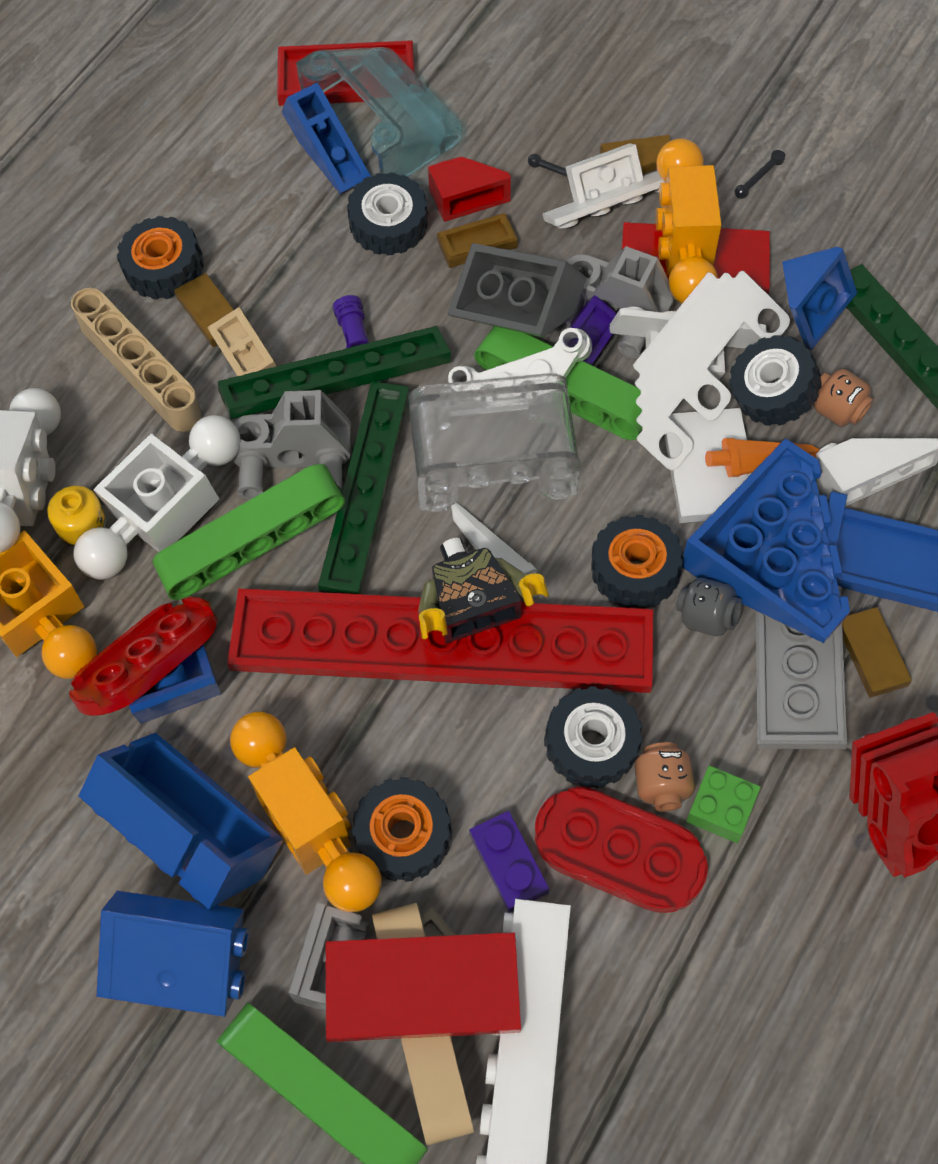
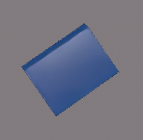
(818, 291)
(182, 687)

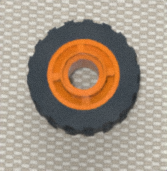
(159, 256)
(636, 540)
(398, 802)

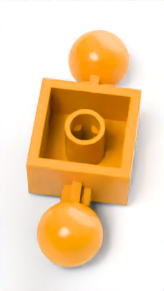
(687, 216)
(35, 606)
(303, 813)

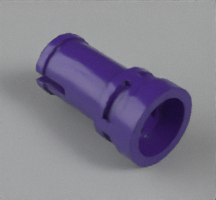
(350, 317)

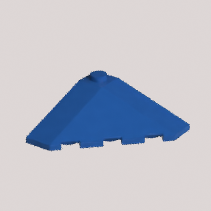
(775, 545)

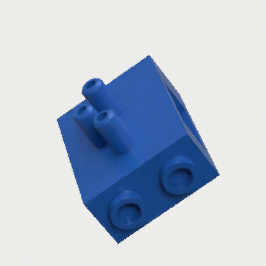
(171, 953)

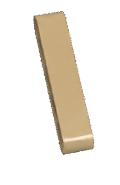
(136, 359)
(429, 1059)

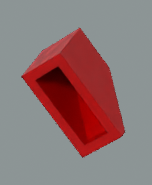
(467, 187)

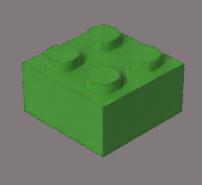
(723, 804)

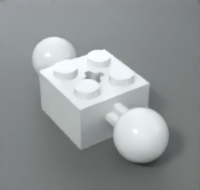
(25, 460)
(156, 495)

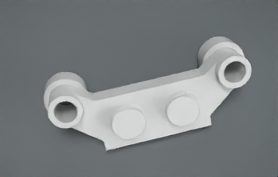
(554, 360)

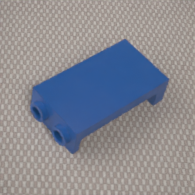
(884, 555)

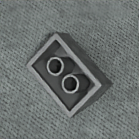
(516, 290)

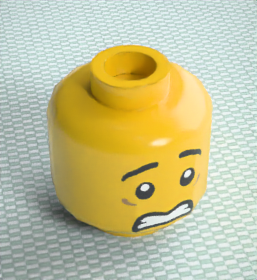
(75, 512)

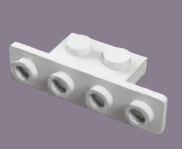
(603, 183)
(647, 324)

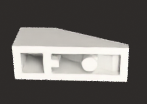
(872, 464)

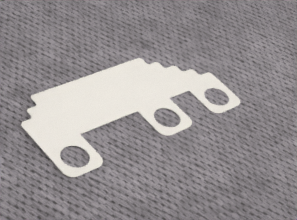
(681, 352)

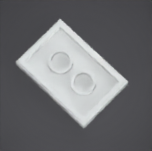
(697, 487)

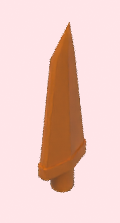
(745, 456)

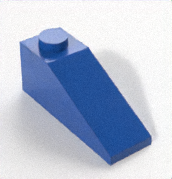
(324, 138)

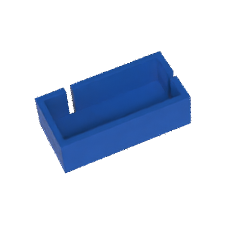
(180, 819)

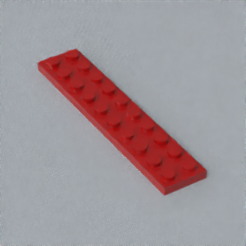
(384, 641)

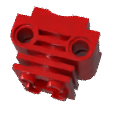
(898, 790)

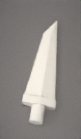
(482, 537)

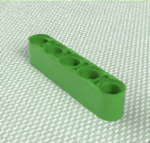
(591, 391)
(248, 531)
(318, 1091)

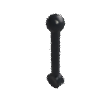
(777, 158)
(535, 160)

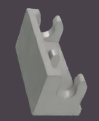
(310, 975)

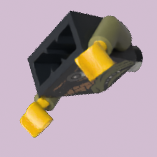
(474, 592)

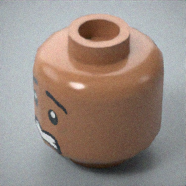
(843, 398)
(664, 776)

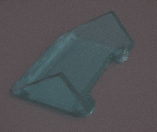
(414, 120)

